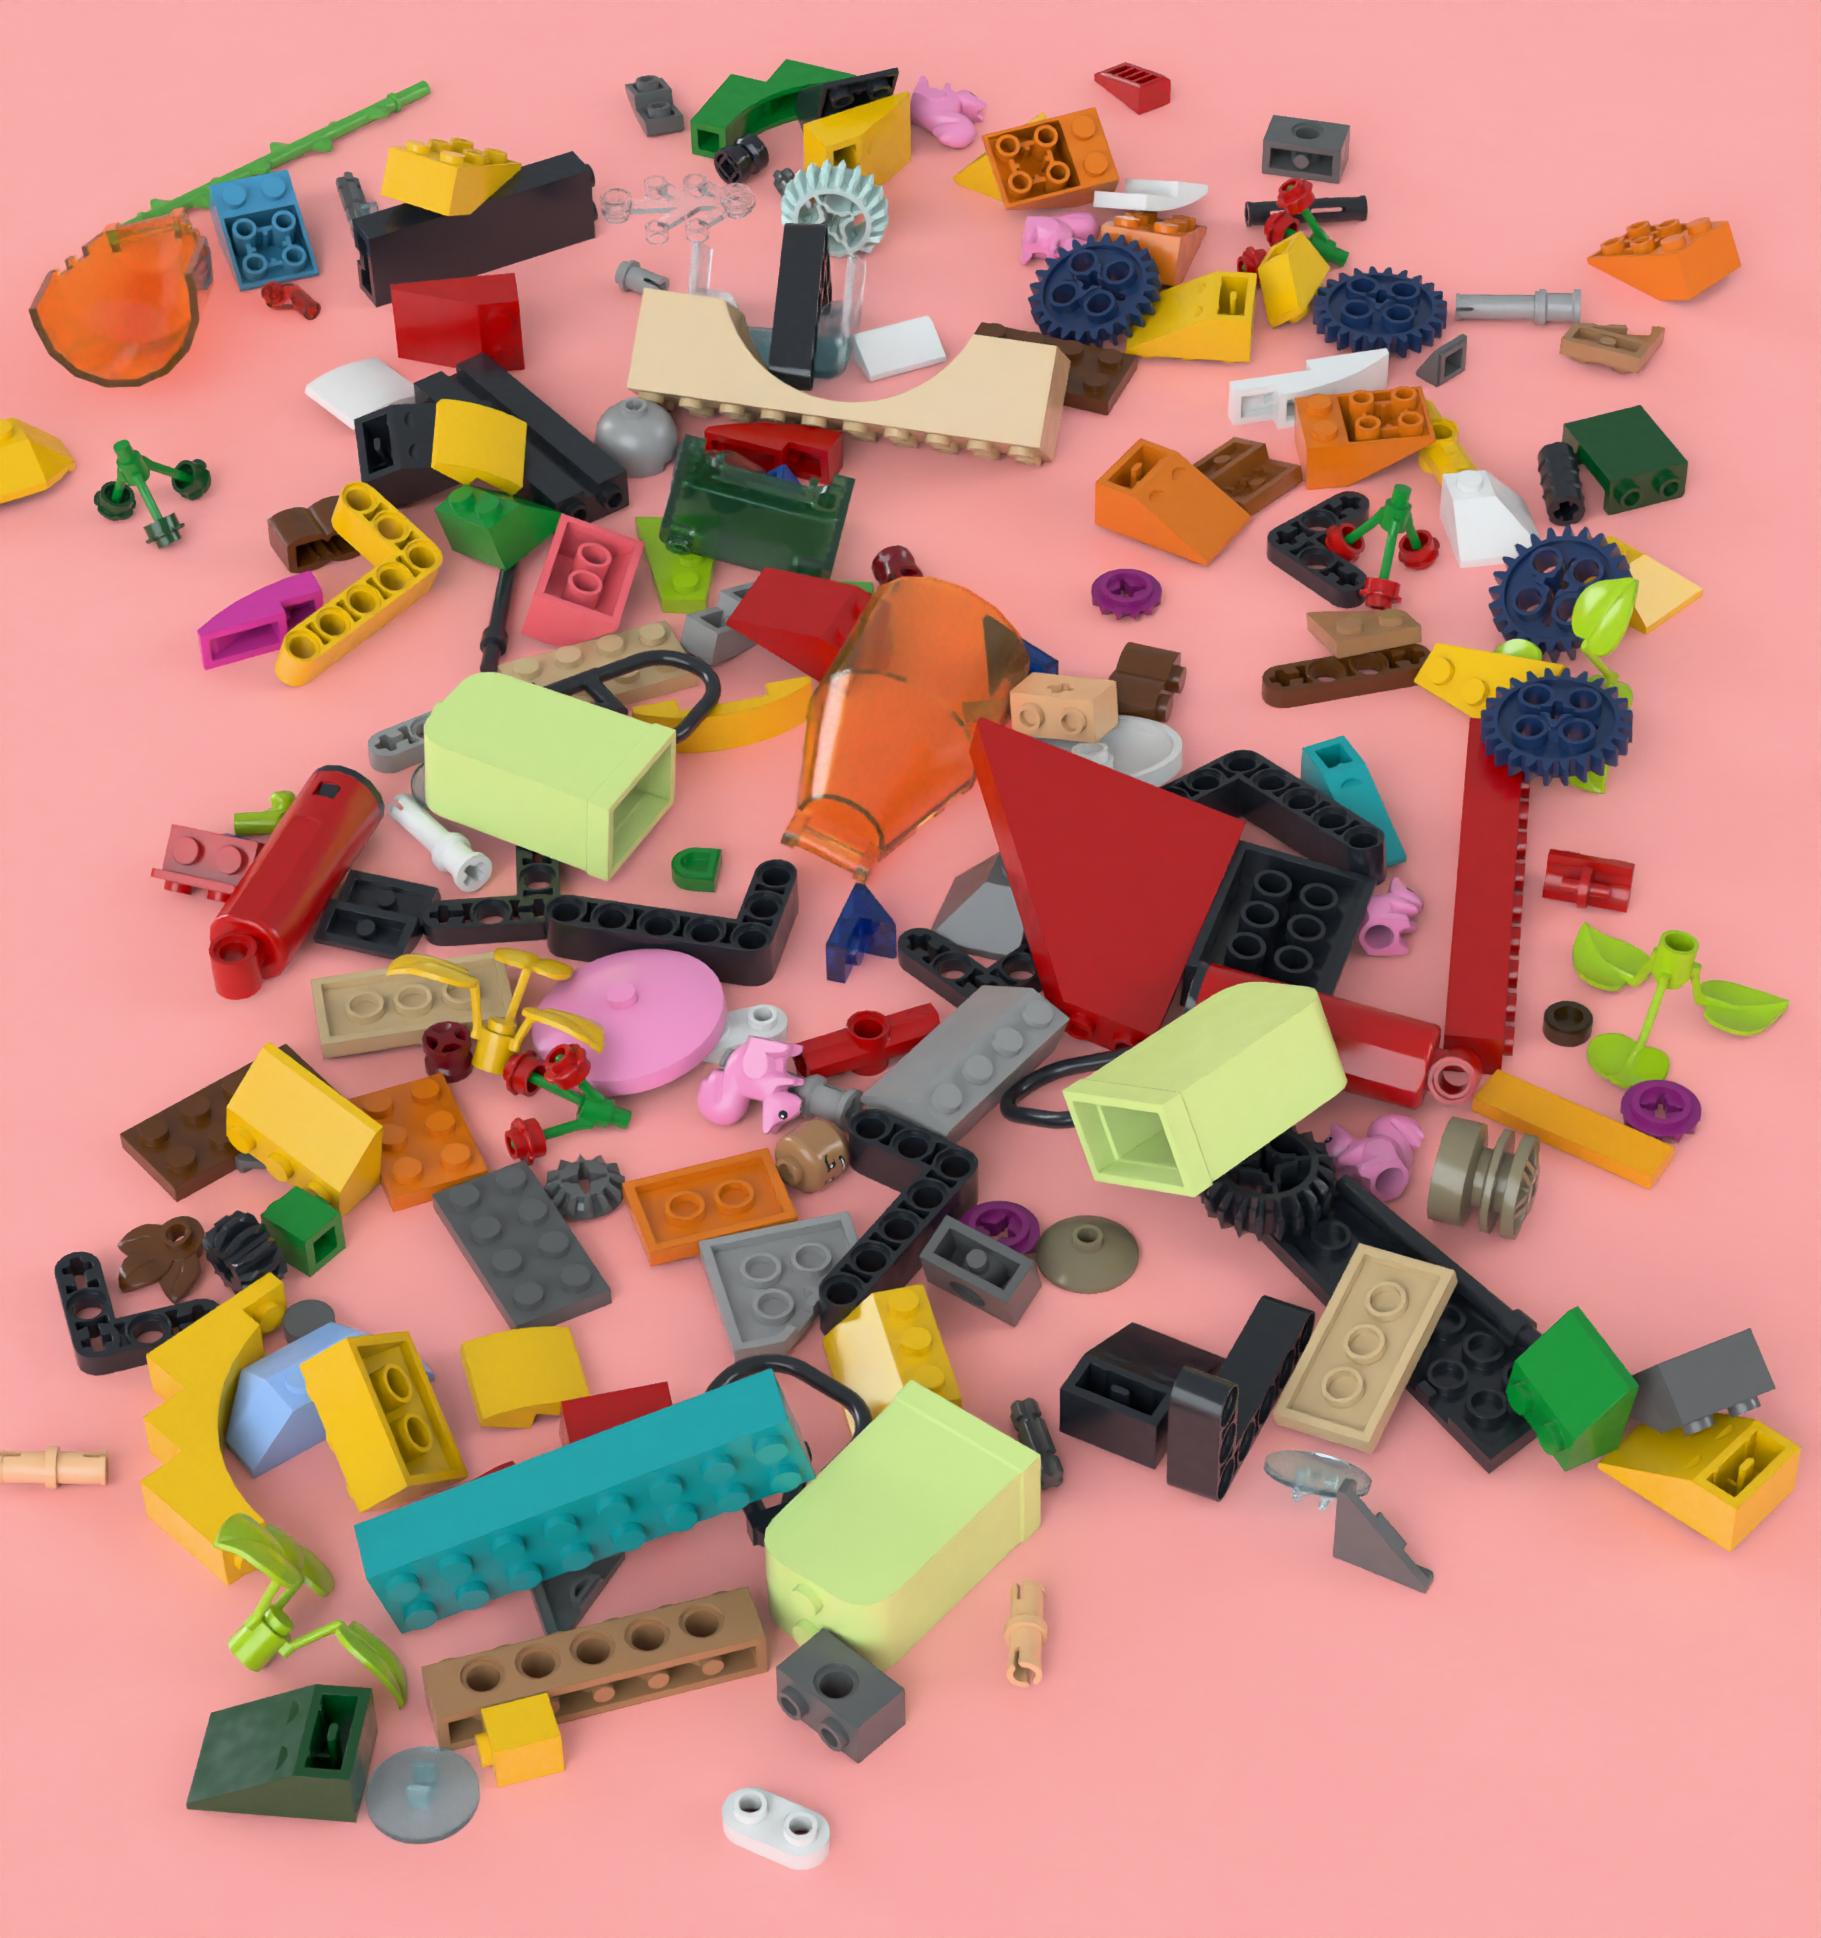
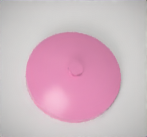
(656, 1013)

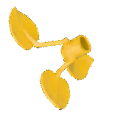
(499, 1038)

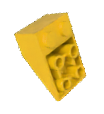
(867, 135)
(445, 175)
(1201, 320)
(1713, 1479)

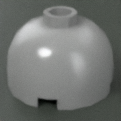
(638, 436)

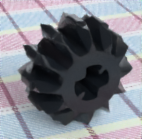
(243, 1251)

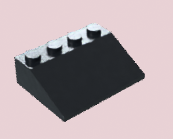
(1282, 919)

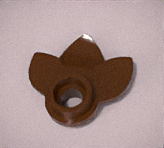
(157, 1257)

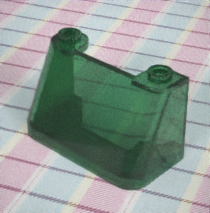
(753, 516)

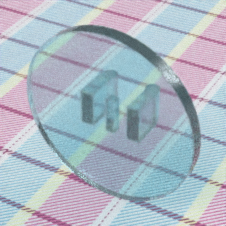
(1314, 1474)
(422, 1795)

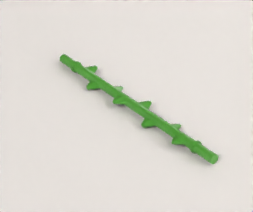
(284, 152)

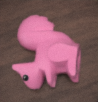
(946, 113)
(1046, 234)
(1388, 918)
(755, 1073)
(1380, 1158)

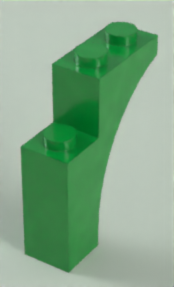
(753, 105)

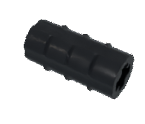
(1561, 484)

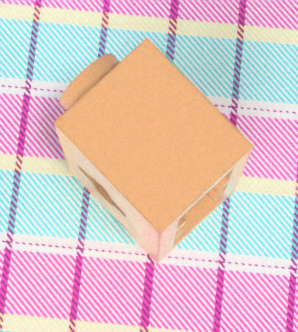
(1064, 707)

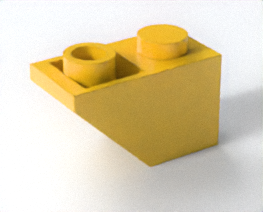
(1291, 278)

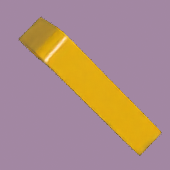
(403, 573)

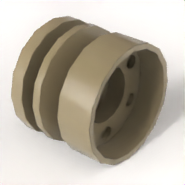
(1481, 1177)

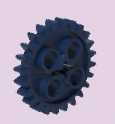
(1095, 291)
(1380, 312)
(1554, 591)
(1556, 726)

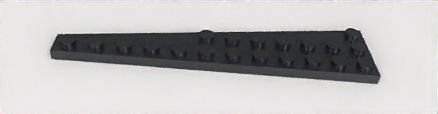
(1466, 1359)

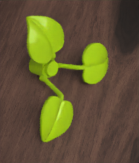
(1602, 621)
(1614, 963)
(270, 1627)

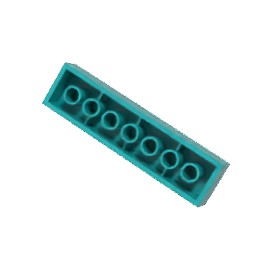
(584, 1502)

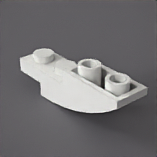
(1275, 395)

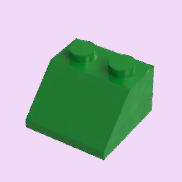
(494, 524)
(1573, 1391)

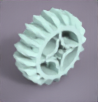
(839, 198)

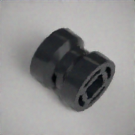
(741, 159)

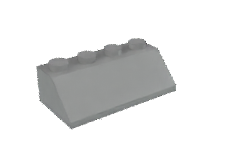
(970, 1061)

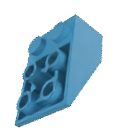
(261, 230)

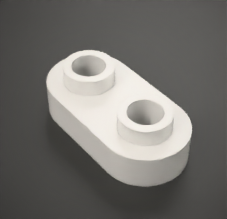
(756, 1020)
(772, 1828)

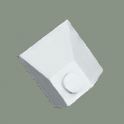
(1483, 518)

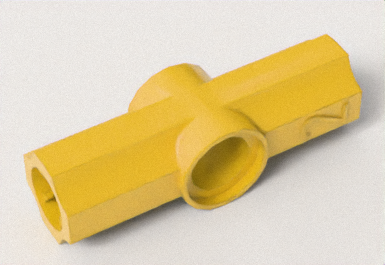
(1446, 453)

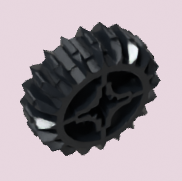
(1275, 1188)

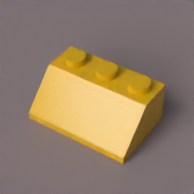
(305, 1131)
(886, 1346)
(382, 1420)

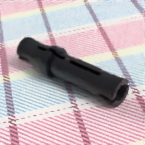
(1352, 209)

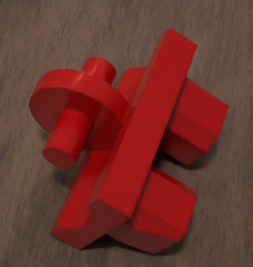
(1588, 880)

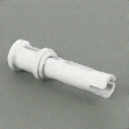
(448, 850)

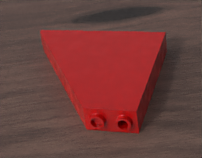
(1102, 878)

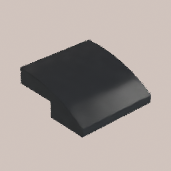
(376, 915)

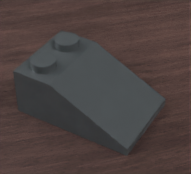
(1701, 1383)

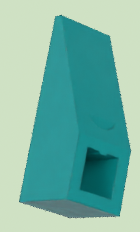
(1344, 777)

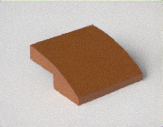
(1248, 475)

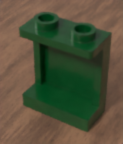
(1628, 458)

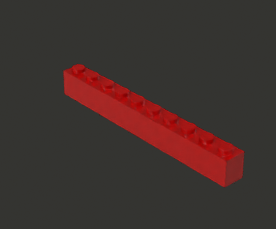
(1487, 908)

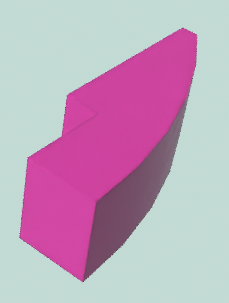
(259, 620)

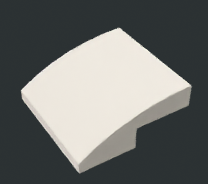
(1151, 195)
(360, 389)

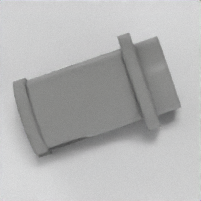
(633, 277)

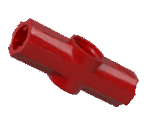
(866, 1042)

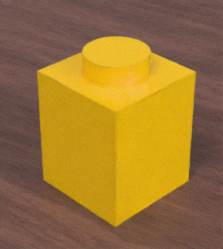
(520, 1740)

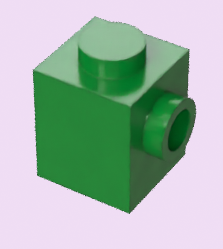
(305, 1230)

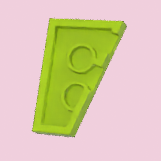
(679, 580)

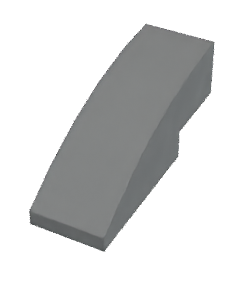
(707, 633)

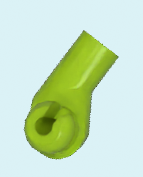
(265, 821)

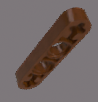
(1285, 688)

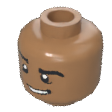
(813, 1155)

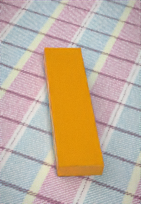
(1573, 1129)

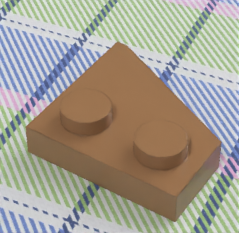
(1611, 346)
(1363, 631)

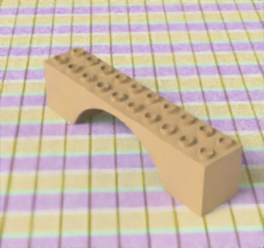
(987, 400)

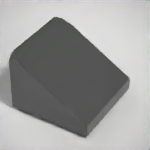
(1444, 362)

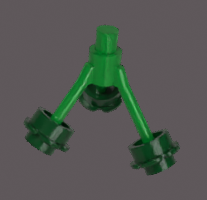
(118, 500)

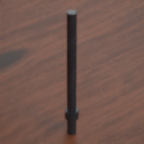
(494, 637)
(1513, 1324)

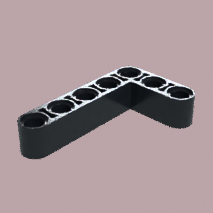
(800, 296)
(1287, 809)
(736, 950)
(933, 1182)
(1221, 1415)

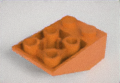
(1052, 162)
(1168, 240)
(1670, 257)
(1358, 433)
(1167, 504)

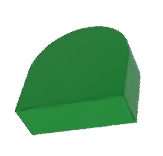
(697, 869)

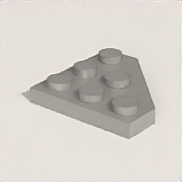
(771, 1279)

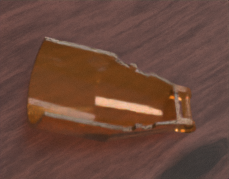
(128, 302)
(899, 719)

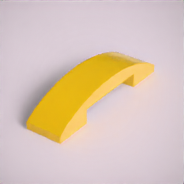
(739, 721)

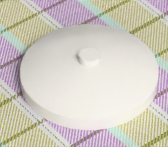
(1135, 748)

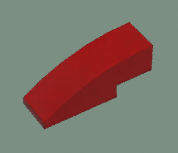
(804, 449)

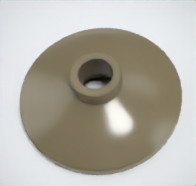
(1087, 1254)

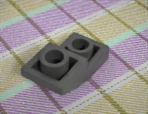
(654, 106)

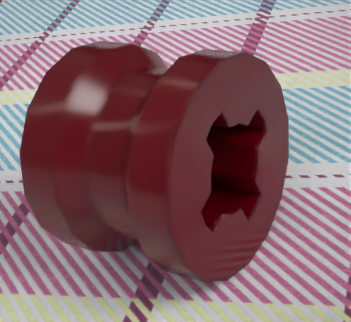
(894, 563)
(448, 1051)

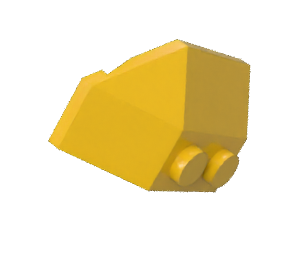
(29, 459)

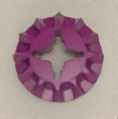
(1142, 589)
(1678, 1102)
(996, 1216)

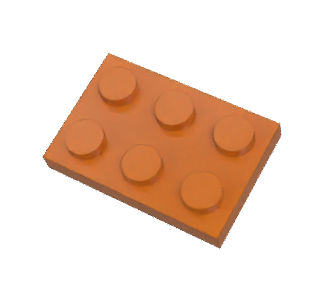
(422, 1140)
(705, 1203)

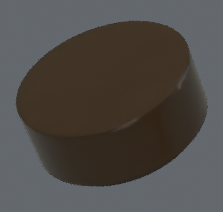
(1567, 1023)

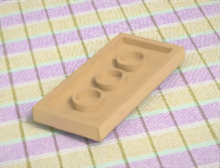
(629, 688)
(382, 1012)
(1365, 1348)

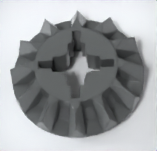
(569, 1198)

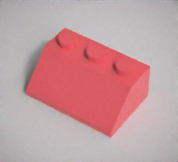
(582, 583)

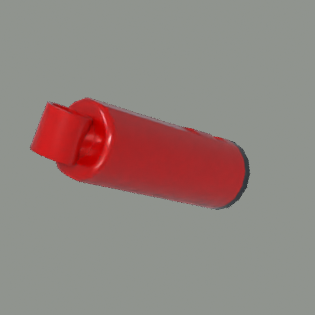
(292, 879)
(1380, 1050)

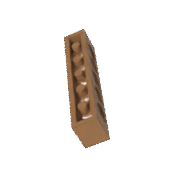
(602, 1664)

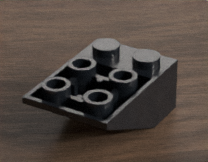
(844, 94)
(398, 450)
(1124, 1391)

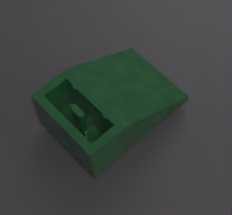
(289, 1755)

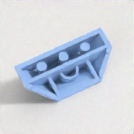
(271, 1406)

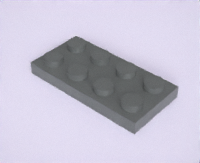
(521, 1248)

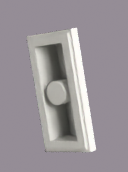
(898, 348)

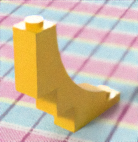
(187, 1433)

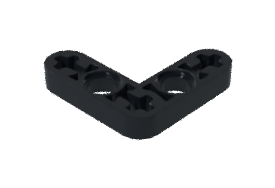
(1296, 546)
(525, 905)
(944, 957)
(117, 1335)

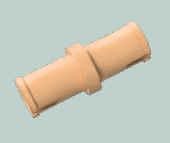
(54, 1467)
(1026, 1633)

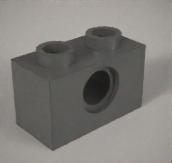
(1305, 149)
(980, 1271)
(840, 1696)

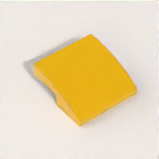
(479, 444)
(522, 1374)

